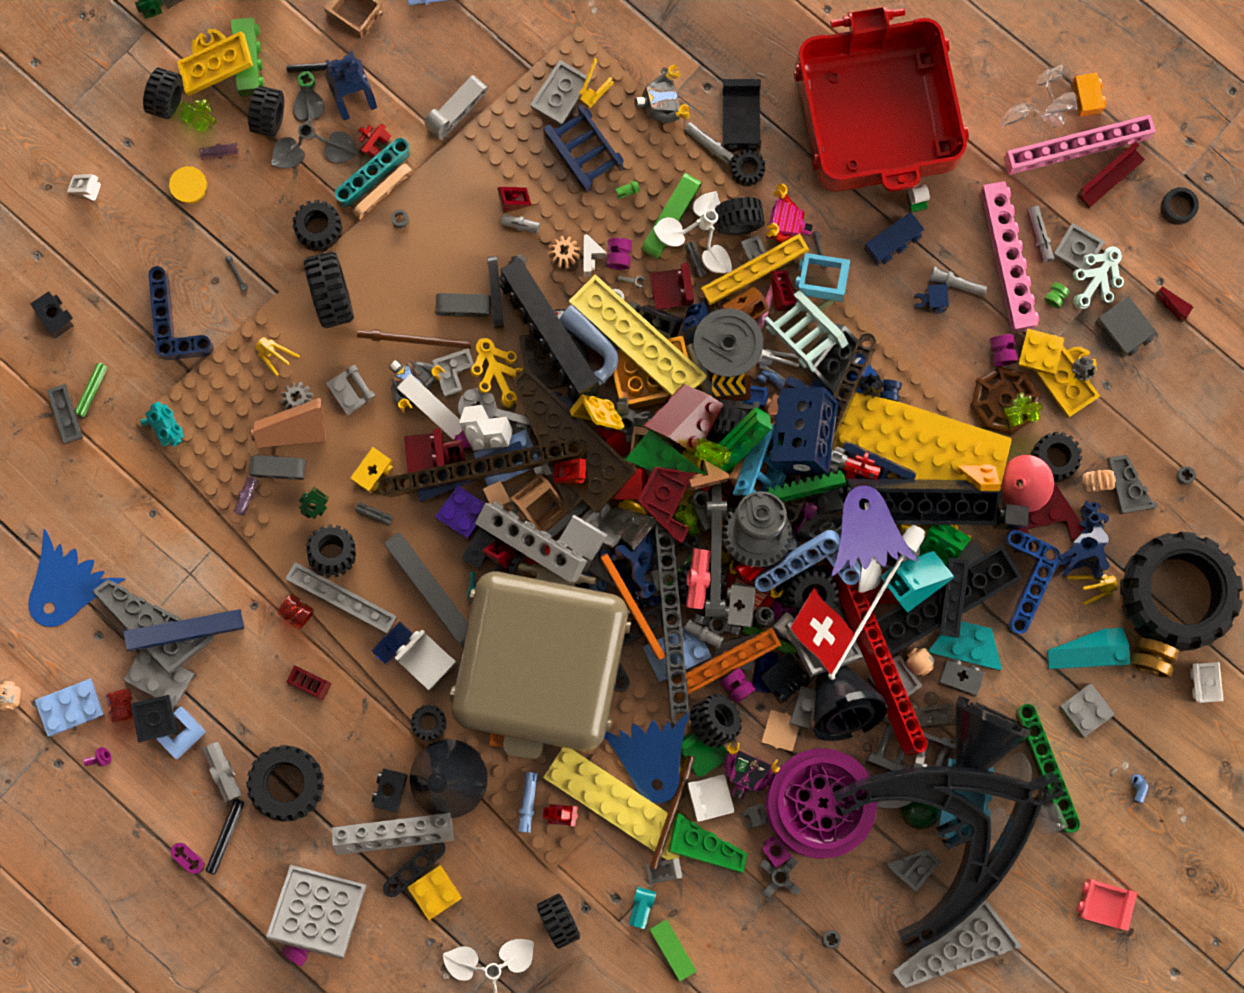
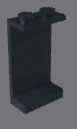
(741, 114)

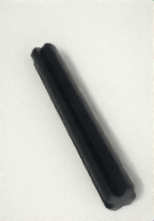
(224, 836)

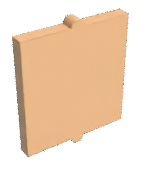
(779, 731)

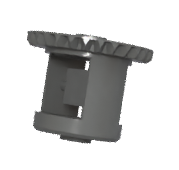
(728, 342)
(757, 530)

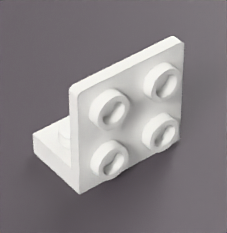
(710, 798)

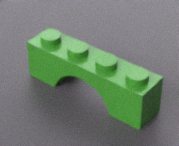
(249, 79)

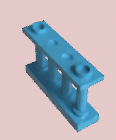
(751, 470)

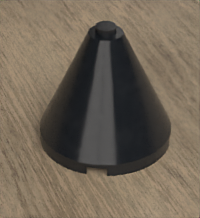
(845, 706)
(984, 735)
(448, 778)

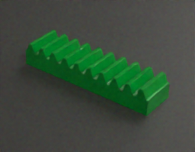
(810, 487)

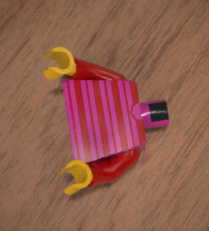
(786, 218)

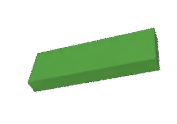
(673, 950)

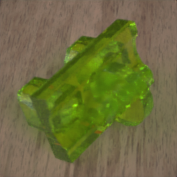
(190, 111)
(1032, 410)
(712, 452)
(687, 516)

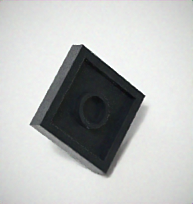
(154, 718)

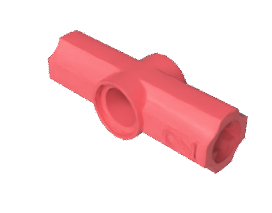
(698, 578)

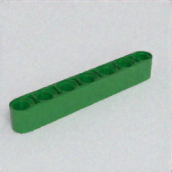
(1047, 757)

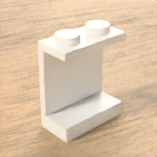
(425, 660)

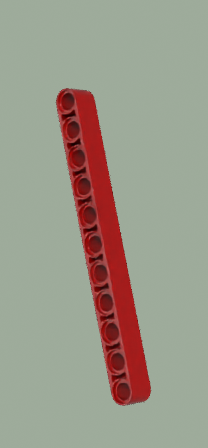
(881, 667)

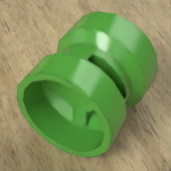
(1056, 295)

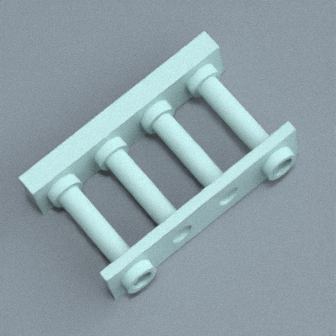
(824, 325)

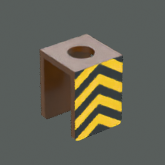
(731, 388)

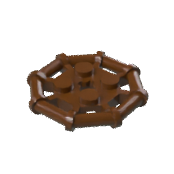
(994, 398)

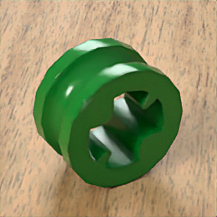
(302, 76)

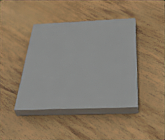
(316, 912)

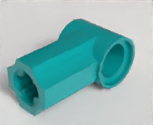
(642, 903)

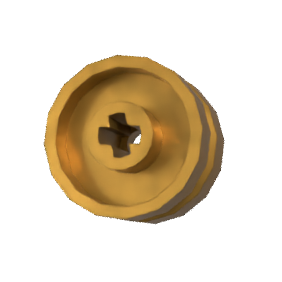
(1154, 657)

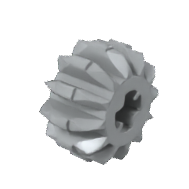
(294, 392)

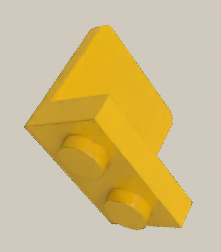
(597, 410)

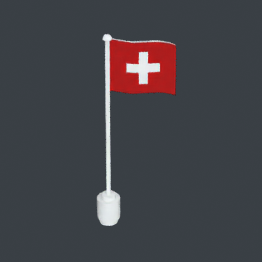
(825, 631)

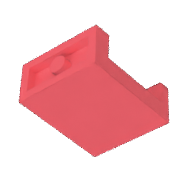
(1106, 904)

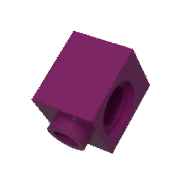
(782, 857)

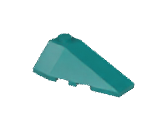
(1096, 650)

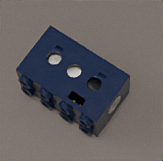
(804, 431)

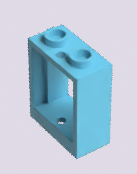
(818, 291)

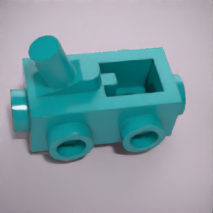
(164, 425)

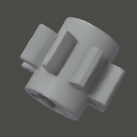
(837, 459)

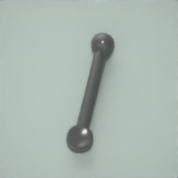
(816, 234)
(243, 286)

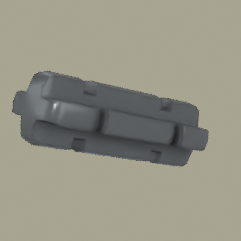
(695, 259)
(374, 514)

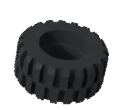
(328, 289)
(259, 777)

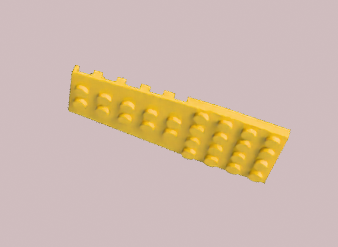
(920, 439)

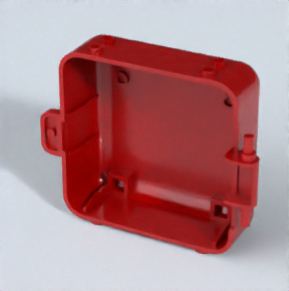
(880, 102)

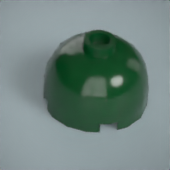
(919, 815)

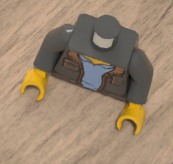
(661, 99)
(421, 371)

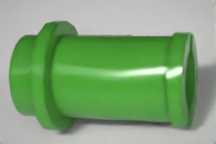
(627, 190)

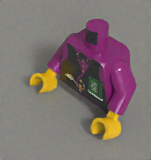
(747, 771)

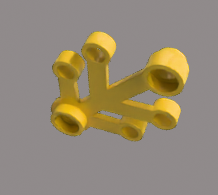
(495, 368)

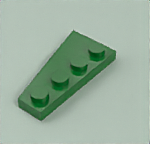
(655, 452)
(700, 845)

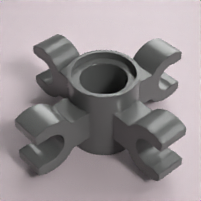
(629, 414)
(725, 626)
(790, 864)

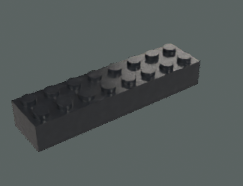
(548, 331)
(933, 501)
(984, 579)

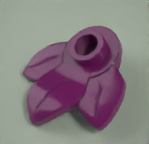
(808, 511)

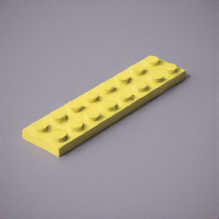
(636, 337)
(609, 798)

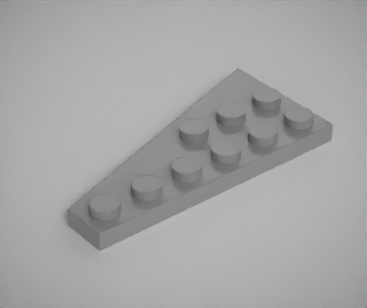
(972, 941)

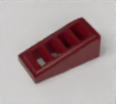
(788, 300)
(1175, 304)
(319, 688)

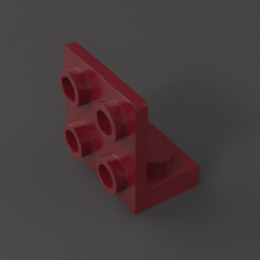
(672, 288)
(424, 451)

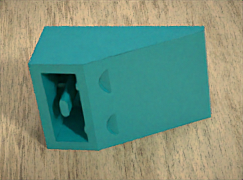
(917, 579)

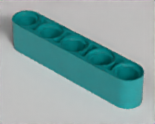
(370, 180)

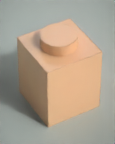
(497, 494)

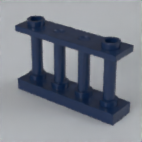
(574, 165)
(887, 465)

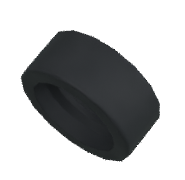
(1189, 195)

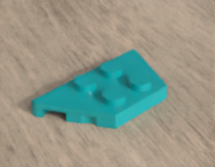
(974, 646)

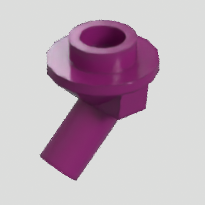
(778, 609)
(102, 758)

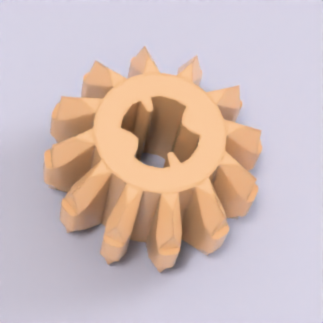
(564, 245)
(1098, 480)

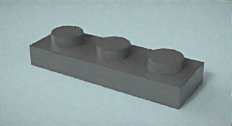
(65, 414)

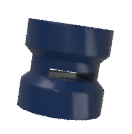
(891, 390)

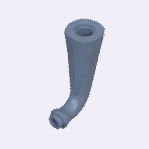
(586, 332)

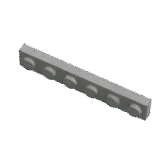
(341, 598)

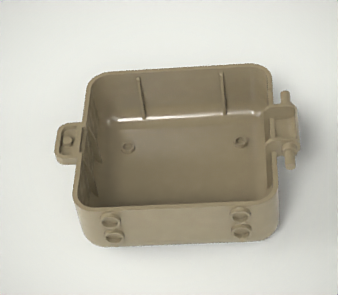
(540, 661)

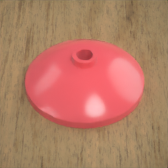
(1036, 479)

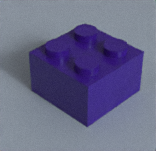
(461, 513)

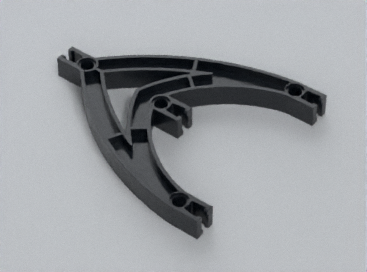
(979, 870)

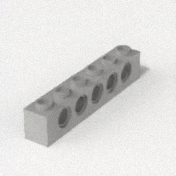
(489, 521)
(392, 834)

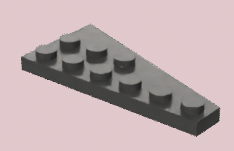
(137, 613)

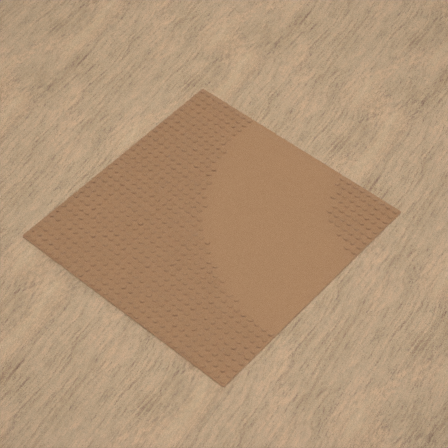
(394, 289)

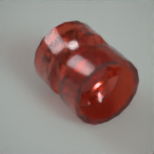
(295, 611)
(120, 705)

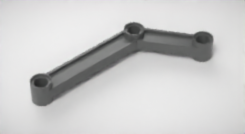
(716, 512)

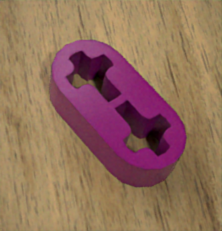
(190, 855)

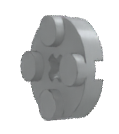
(474, 396)

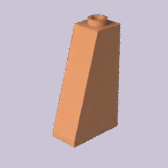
(292, 426)

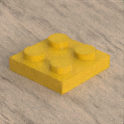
(1041, 352)
(434, 892)

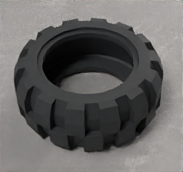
(1216, 567)

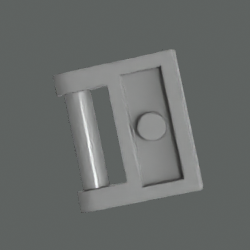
(344, 392)

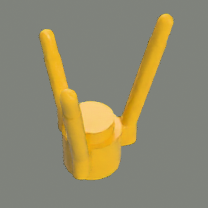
(590, 97)
(266, 348)
(1105, 584)

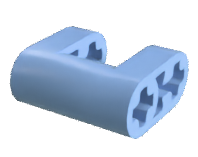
(186, 738)

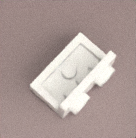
(1207, 682)

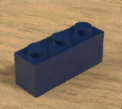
(894, 239)

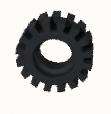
(748, 178)
(438, 729)

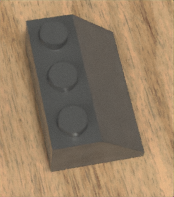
(832, 362)

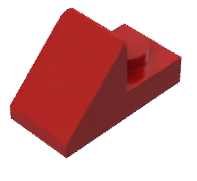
(570, 471)

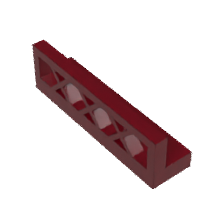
(1110, 176)

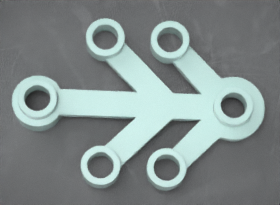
(1100, 276)

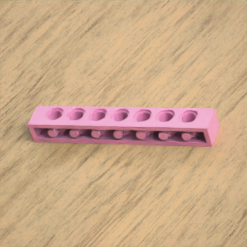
(1079, 144)
(1018, 321)

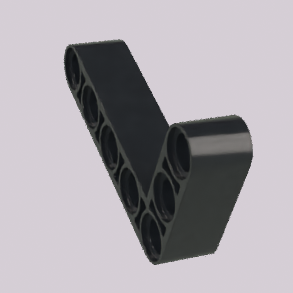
(629, 638)

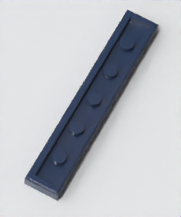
(432, 493)
(183, 630)

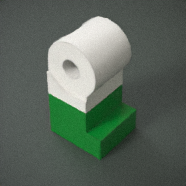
(918, 198)

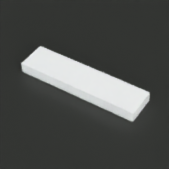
(430, 406)

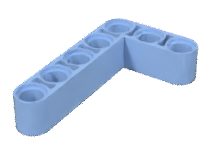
(807, 559)

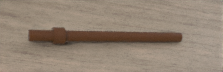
(377, 335)
(684, 776)

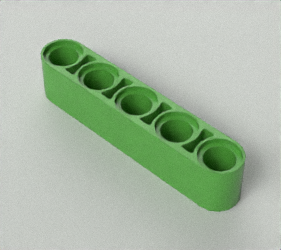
(675, 208)

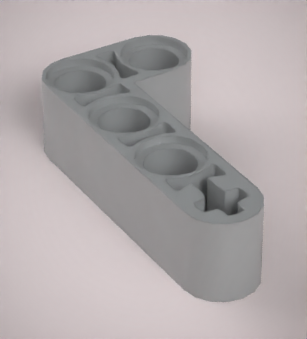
(453, 111)

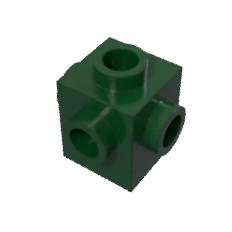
(149, 8)
(316, 497)

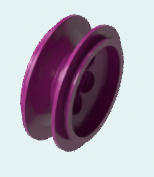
(786, 808)

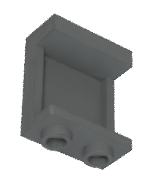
(1127, 326)

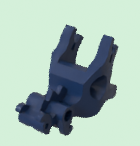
(345, 78)
(1089, 546)
(632, 568)

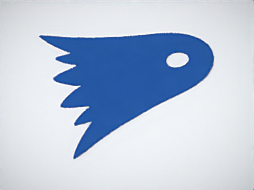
(63, 584)
(651, 757)

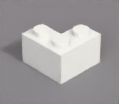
(485, 432)

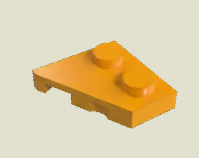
(983, 477)

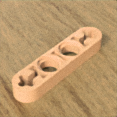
(382, 191)

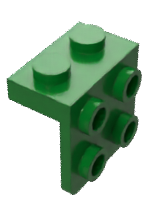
(945, 542)
(705, 757)

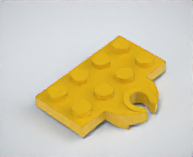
(214, 60)
(1065, 389)

